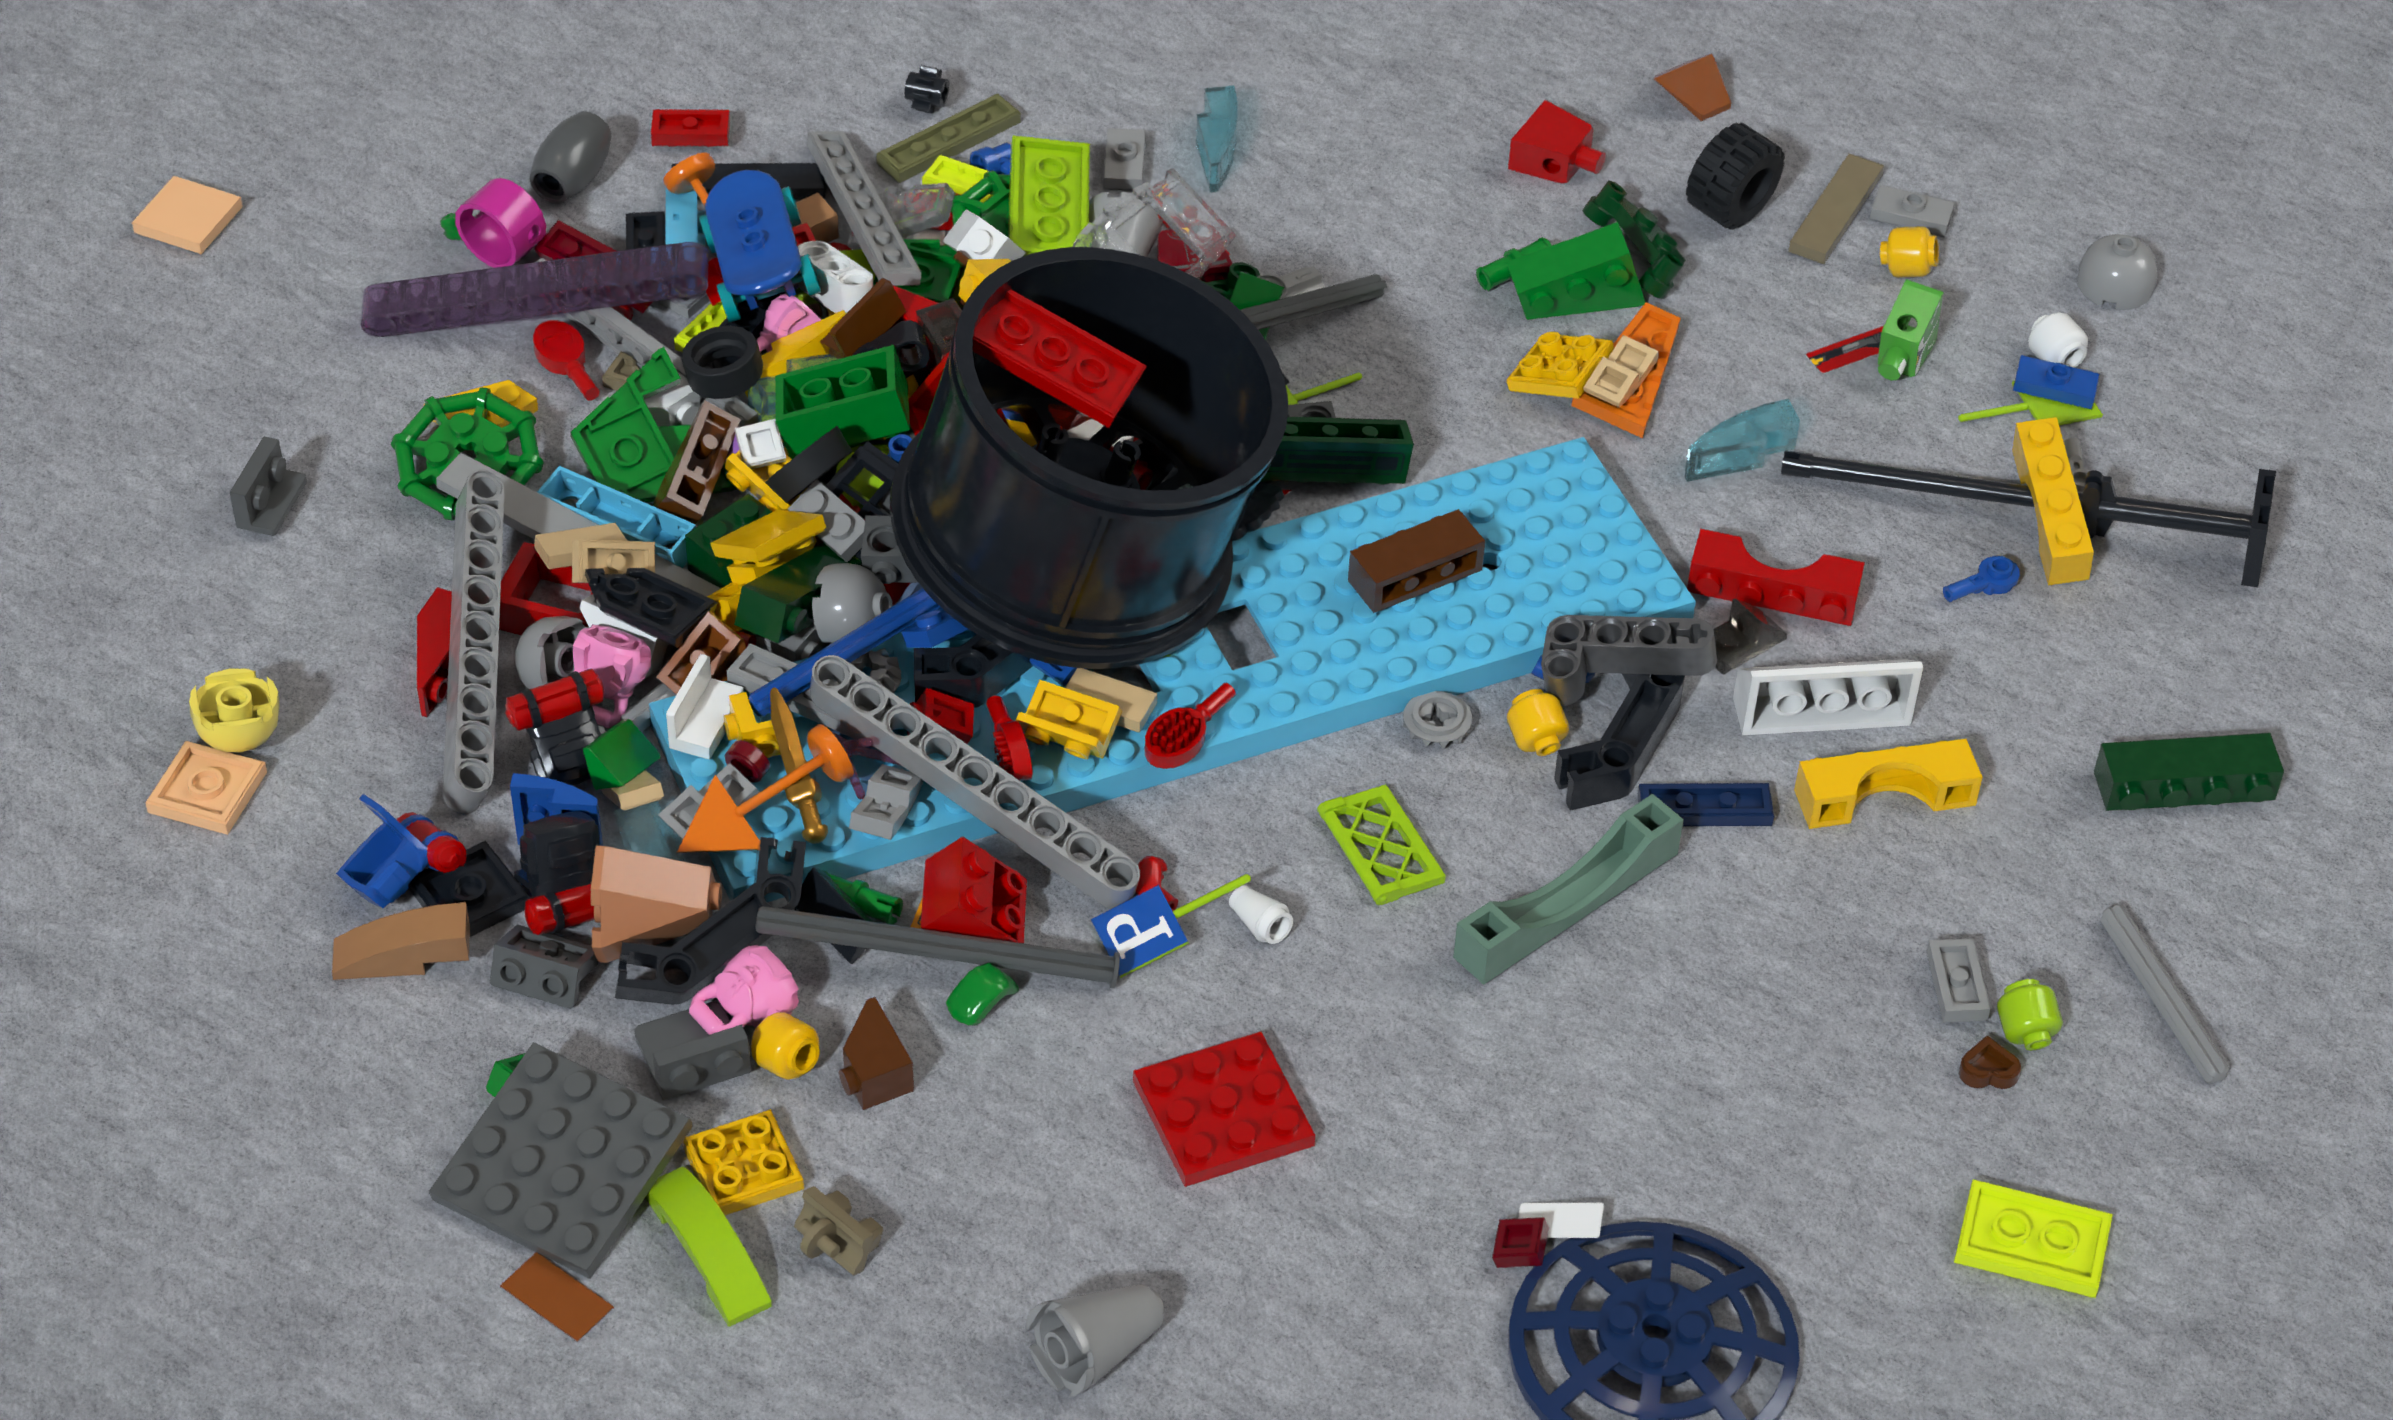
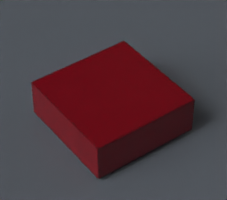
(1520, 1242)

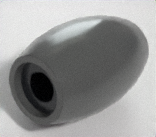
(570, 157)

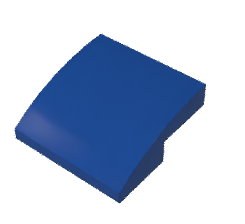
(541, 797)

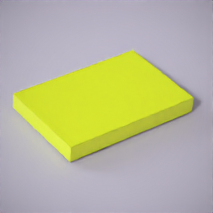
(2033, 1238)

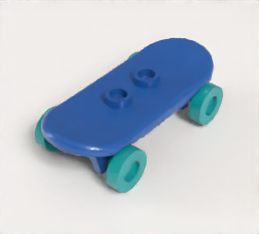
(754, 240)

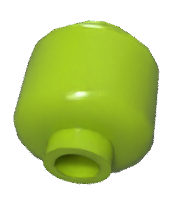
(2029, 1014)

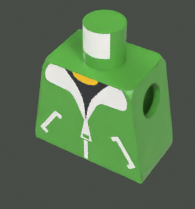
(1903, 346)

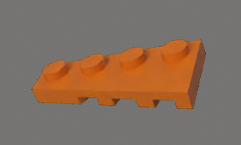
(1657, 330)

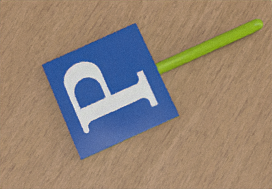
(1147, 926)

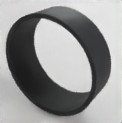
(810, 465)

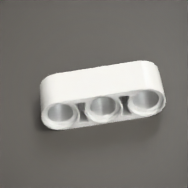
(839, 277)

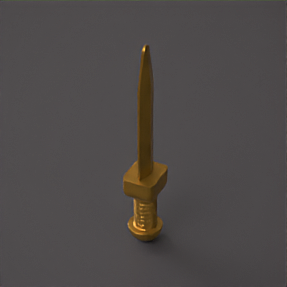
(806, 791)

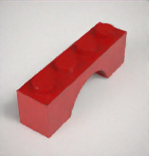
(1819, 591)

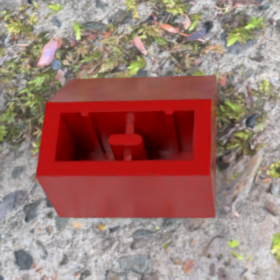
(973, 894)

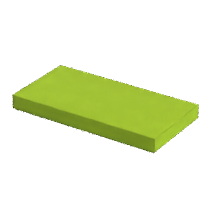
(1047, 192)

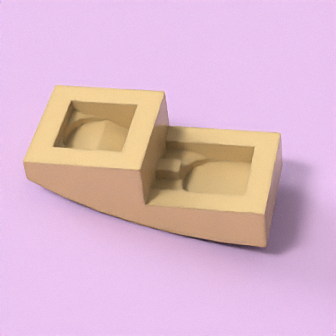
(1622, 371)

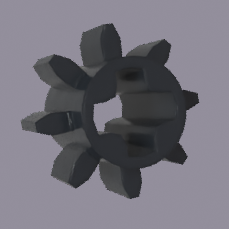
(926, 89)

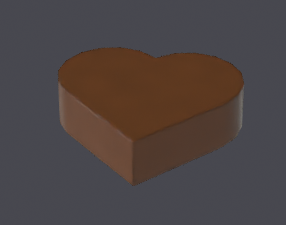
(1989, 1065)

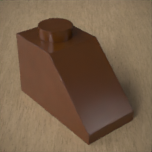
(875, 1059)

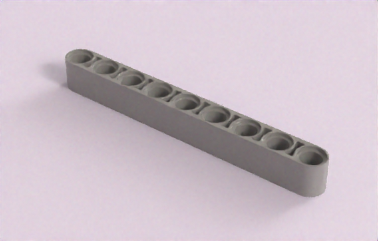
(475, 579)
(980, 800)

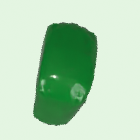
(979, 993)

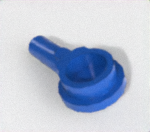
(1994, 576)

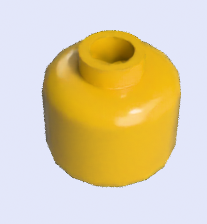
(1910, 251)
(1537, 722)
(785, 1046)

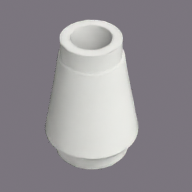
(1261, 914)

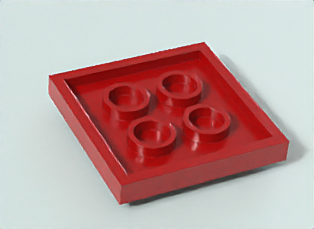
(1223, 1108)

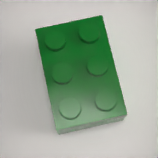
(857, 393)

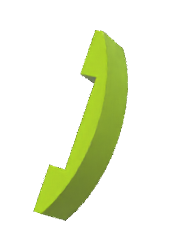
(711, 1245)

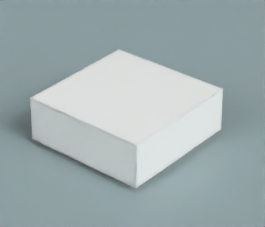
(760, 444)

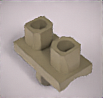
(832, 1230)

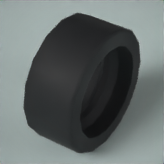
(727, 380)

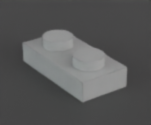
(843, 525)
(1958, 980)

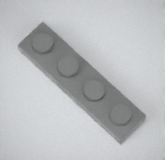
(758, 667)

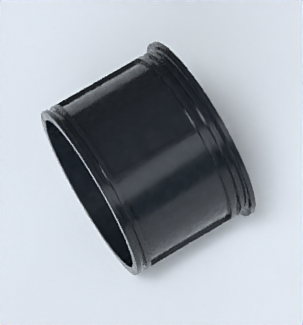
(1056, 538)

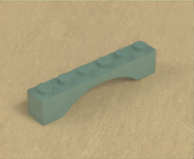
(1512, 929)

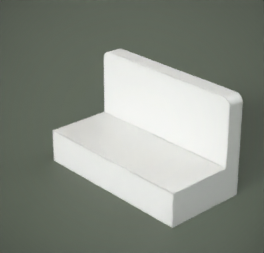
(698, 710)

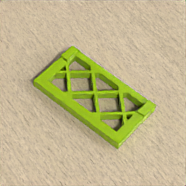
(1405, 882)

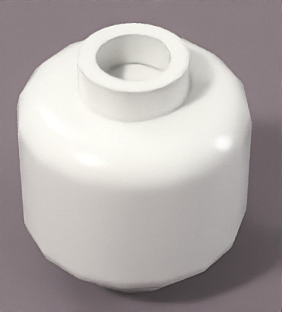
(2058, 340)

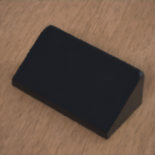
(825, 897)

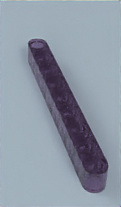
(535, 289)

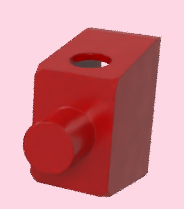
(1554, 145)

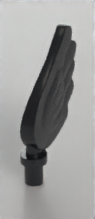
(1260, 507)

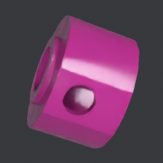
(504, 227)

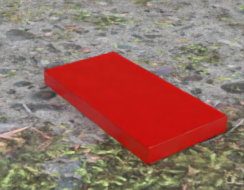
(1057, 357)

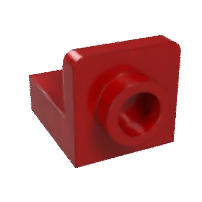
(948, 712)

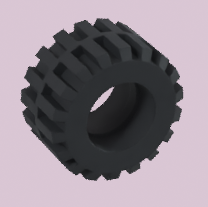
(1735, 175)

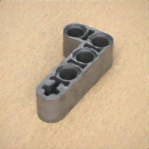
(1623, 646)

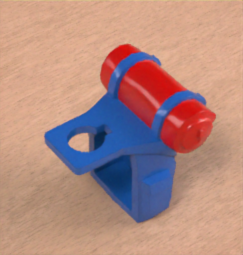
(397, 853)

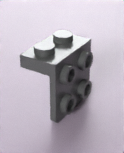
(687, 1057)

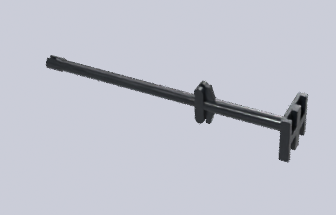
(2098, 501)

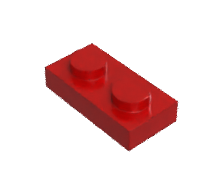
(690, 127)

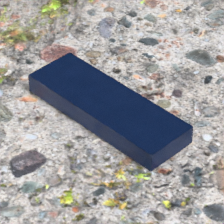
(1715, 802)

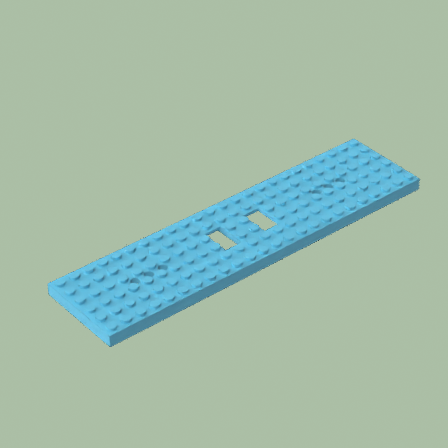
(1548, 526)

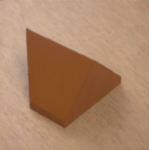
(1697, 86)
(708, 638)

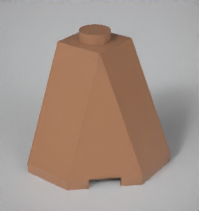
(647, 899)

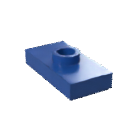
(2056, 382)

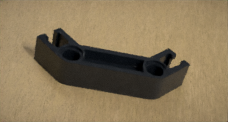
(968, 671)
(1614, 764)
(715, 941)

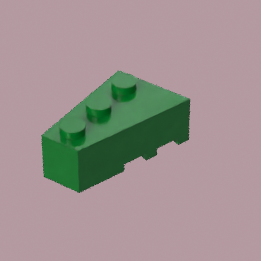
(1578, 276)

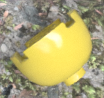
(235, 710)

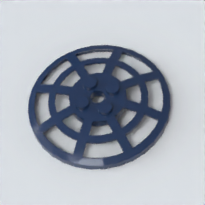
(1652, 1303)

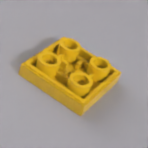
(1559, 365)
(769, 536)
(744, 1162)

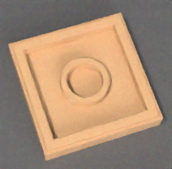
(187, 214)
(206, 787)

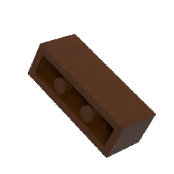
(1416, 560)

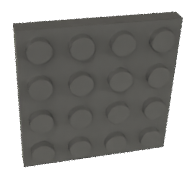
(561, 1160)

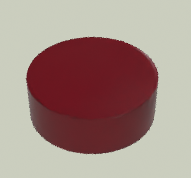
(748, 760)

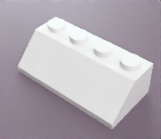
(1826, 696)

